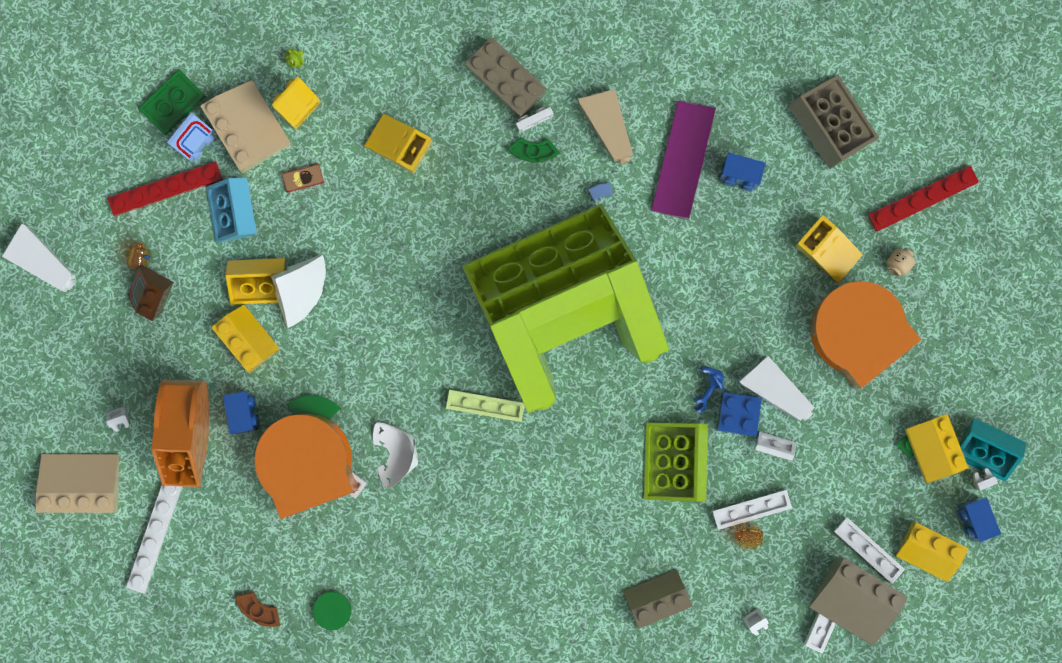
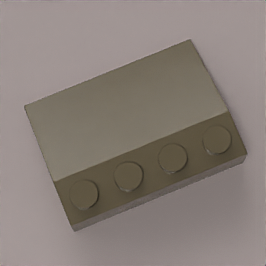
(833, 121)
(857, 601)

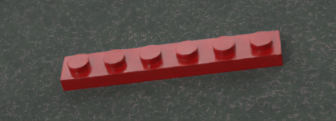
(165, 188)
(923, 199)

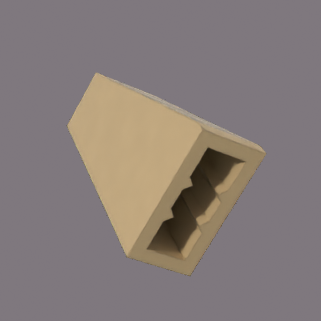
(607, 121)

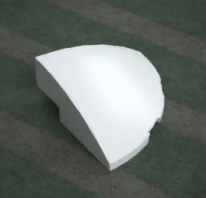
(299, 288)

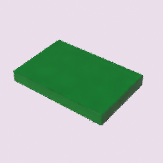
(172, 102)

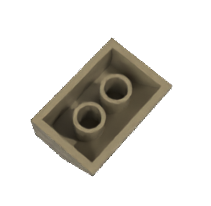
(657, 598)

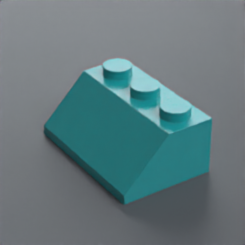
(991, 449)

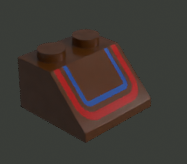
(149, 292)

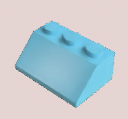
(231, 209)

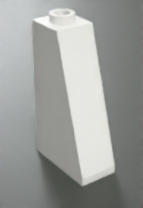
(37, 258)
(774, 387)

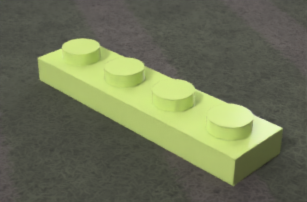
(485, 405)

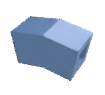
(600, 191)

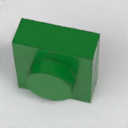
(905, 447)

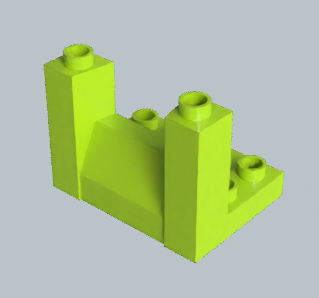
(558, 290)

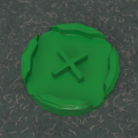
(332, 610)

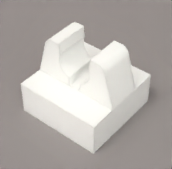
(117, 417)
(988, 481)
(755, 621)

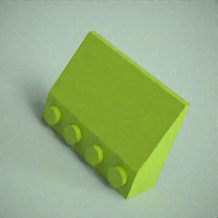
(676, 462)

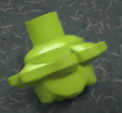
(294, 58)

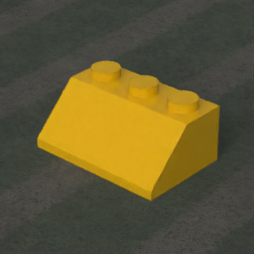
(251, 280)
(245, 338)
(936, 448)
(931, 551)

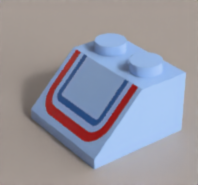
(191, 138)

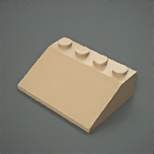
(245, 125)
(78, 483)

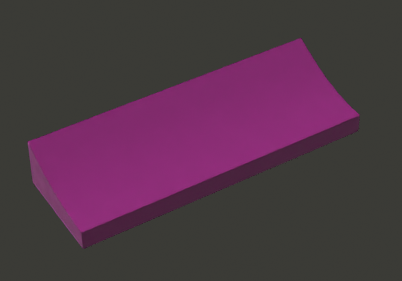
(683, 160)

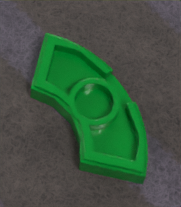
(532, 151)
(314, 405)

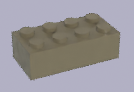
(505, 78)

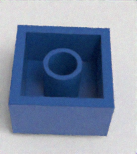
(742, 172)
(241, 412)
(739, 414)
(978, 519)

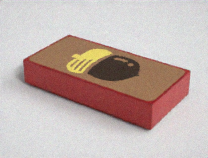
(303, 178)

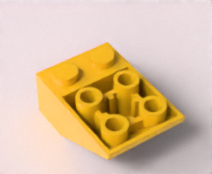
(295, 102)
(399, 143)
(829, 249)

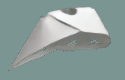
(402, 452)

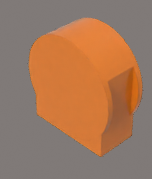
(861, 331)
(181, 431)
(304, 463)

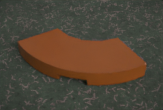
(256, 611)

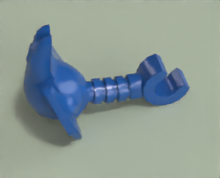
(715, 380)

